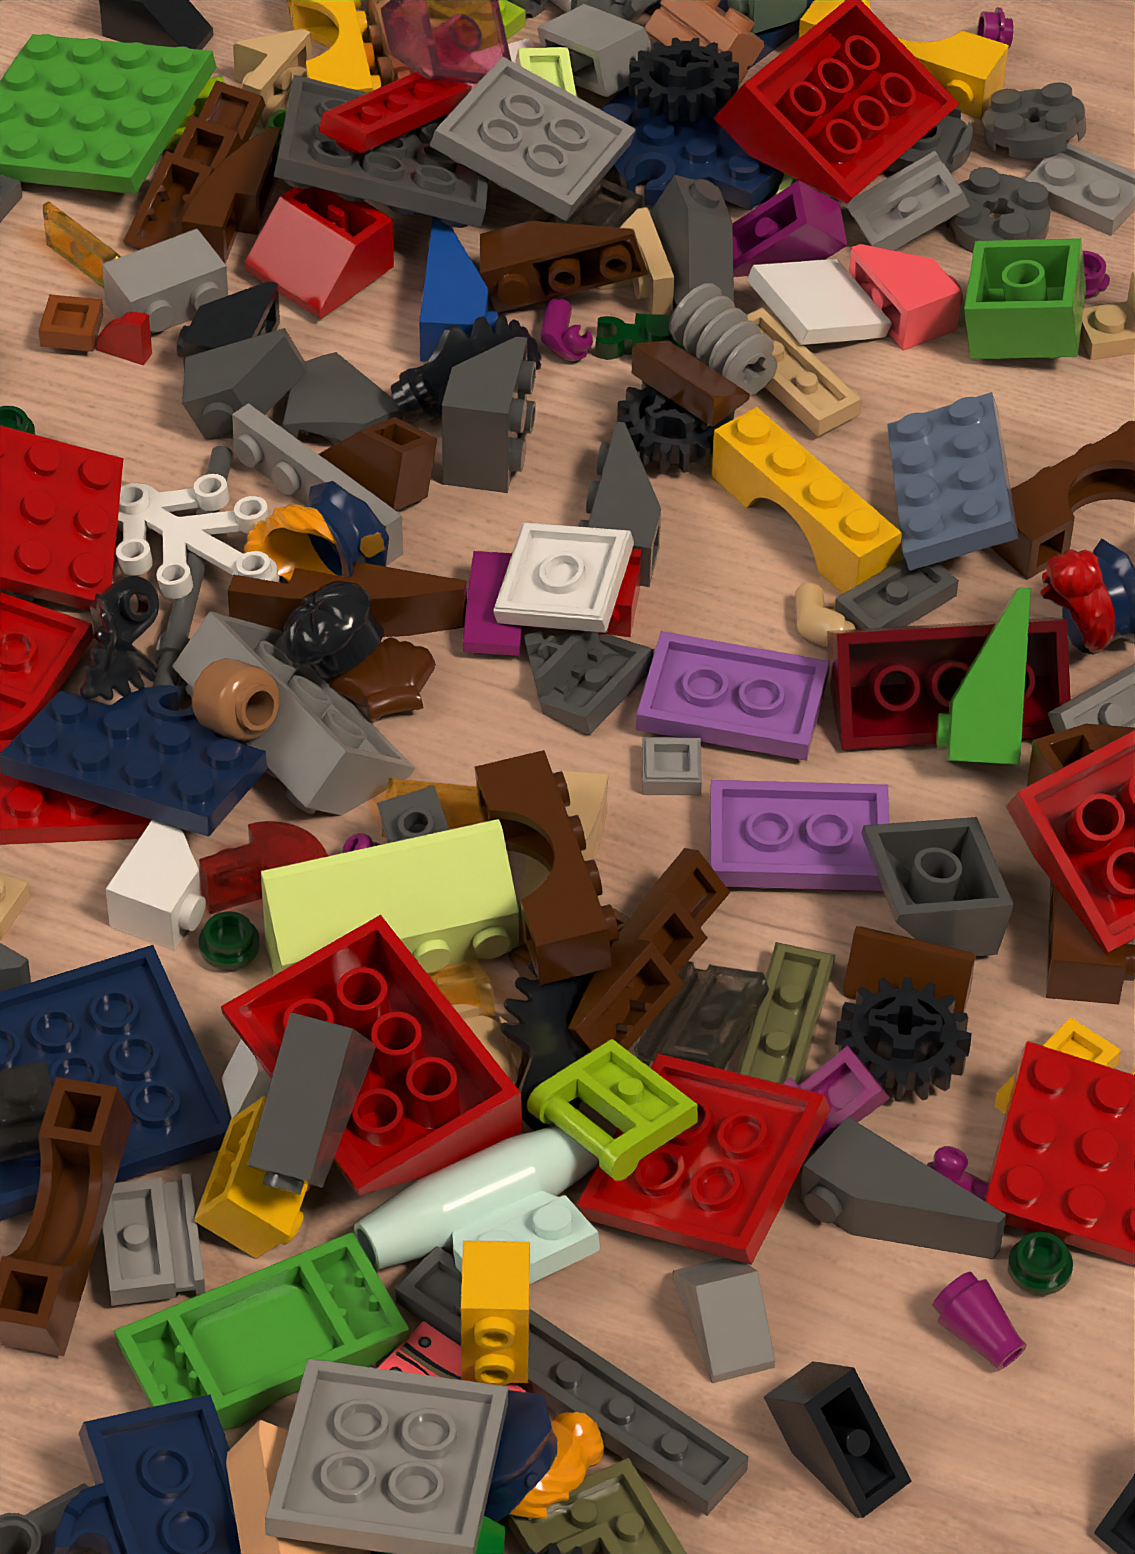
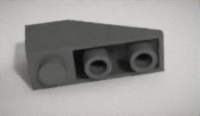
(625, 499)

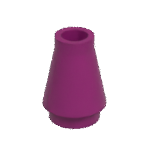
(978, 1319)

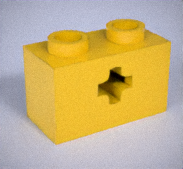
(237, 1201)
(495, 1312)

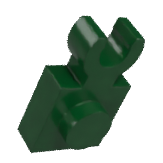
(618, 338)

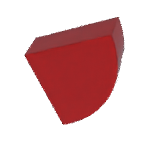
(127, 338)

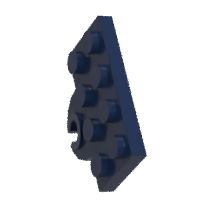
(687, 150)
(136, 758)
(155, 1484)

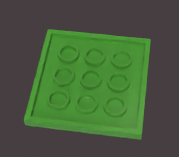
(94, 109)

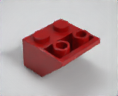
(322, 248)

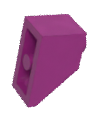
(788, 228)

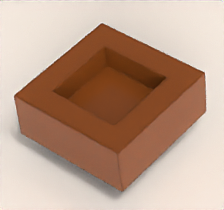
(71, 322)

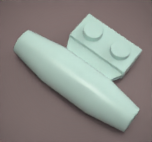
(491, 1196)

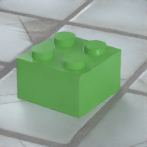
(1025, 299)

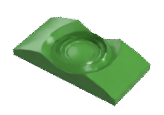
(257, 1332)

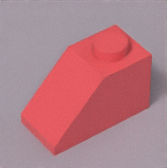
(909, 292)

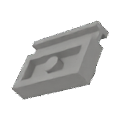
(1087, 188)
(908, 203)
(152, 1241)

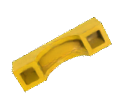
(343, 31)
(963, 64)
(845, 532)

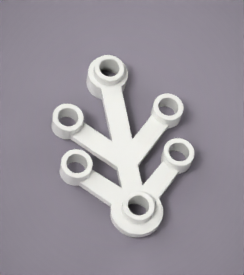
(147, 509)

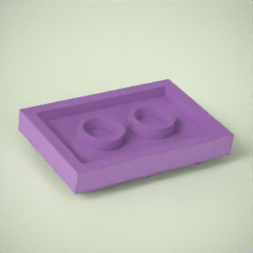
(733, 695)
(794, 834)

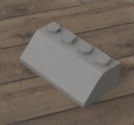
(319, 739)

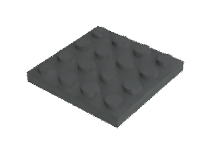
(398, 173)

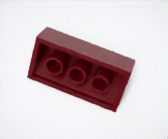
(898, 679)

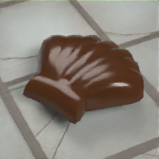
(387, 678)

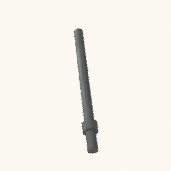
(175, 639)

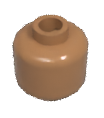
(235, 699)

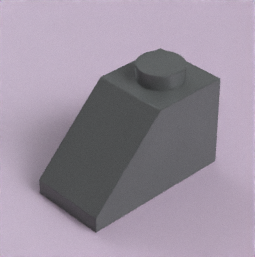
(239, 374)

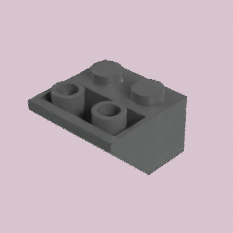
(486, 416)

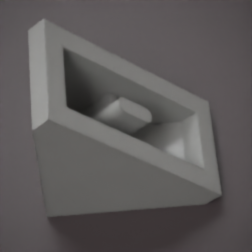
(727, 1317)

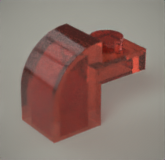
(234, 874)

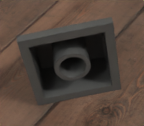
(942, 882)

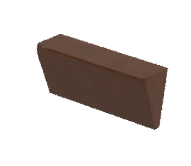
(686, 381)
(893, 957)

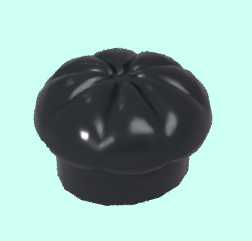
(332, 629)

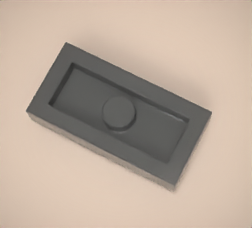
(897, 596)

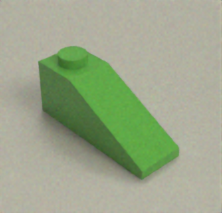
(989, 702)

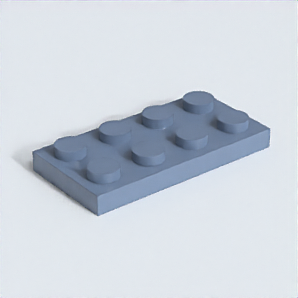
(951, 481)

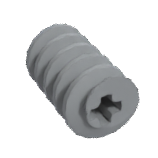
(723, 338)

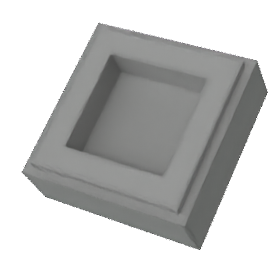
(671, 766)

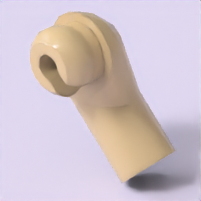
(813, 618)

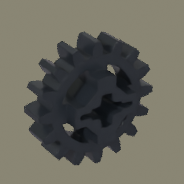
(683, 79)
(667, 431)
(906, 1037)

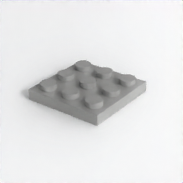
(533, 138)
(387, 1460)

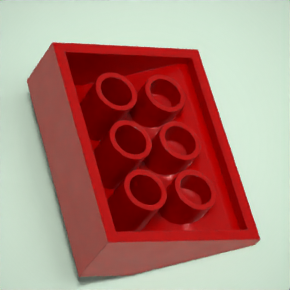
(837, 104)
(1085, 837)
(431, 1080)

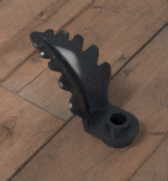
(423, 388)
(116, 630)
(544, 1033)

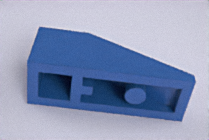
(451, 291)

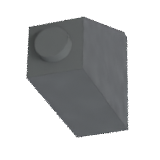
(309, 1102)

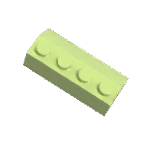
(438, 892)

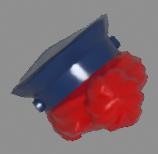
(1094, 595)

